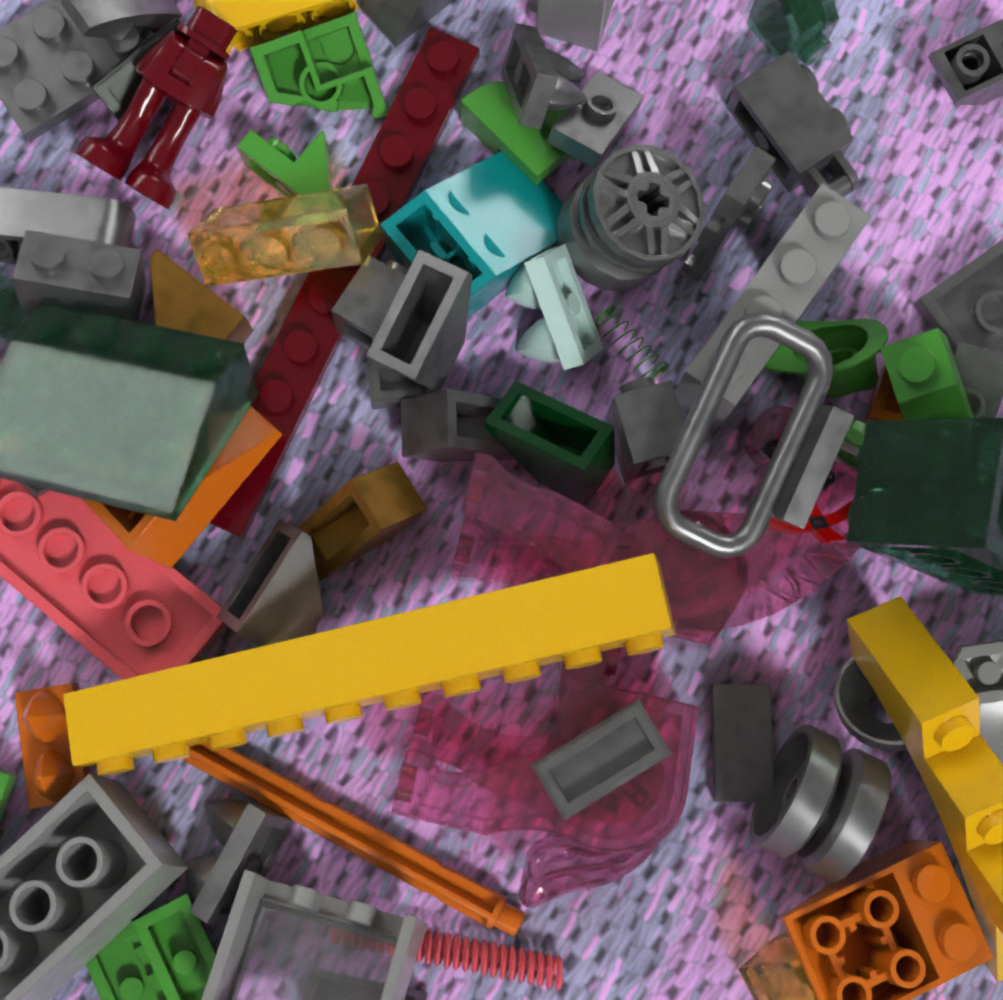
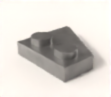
(735, 210)

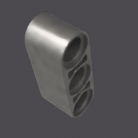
(63, 215)

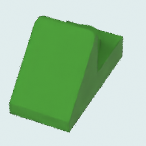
(282, 169)

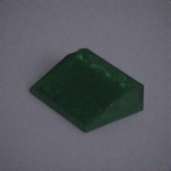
(118, 408)

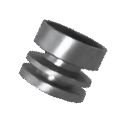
(631, 217)

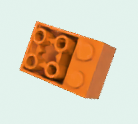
(167, 539)
(888, 928)

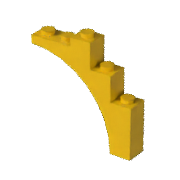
(941, 730)

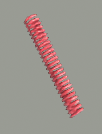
(501, 957)

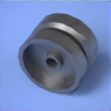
(822, 804)

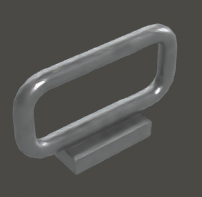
(800, 457)

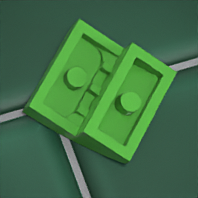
(156, 957)

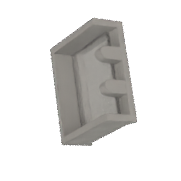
(311, 947)

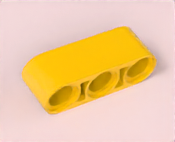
(267, 19)

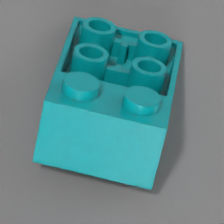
(479, 221)

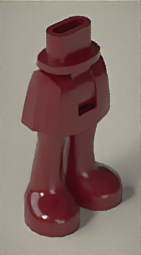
(188, 72)

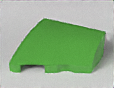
(321, 68)
(493, 121)

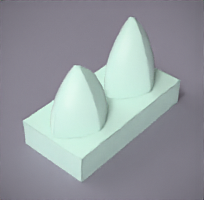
(567, 329)

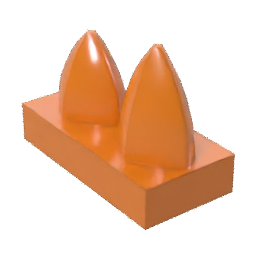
(46, 745)

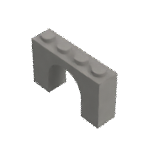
(780, 288)

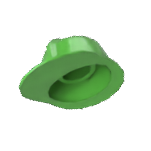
(853, 353)

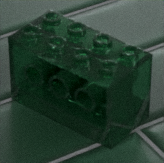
(933, 499)

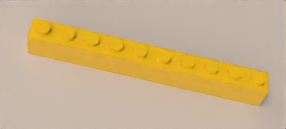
(371, 663)

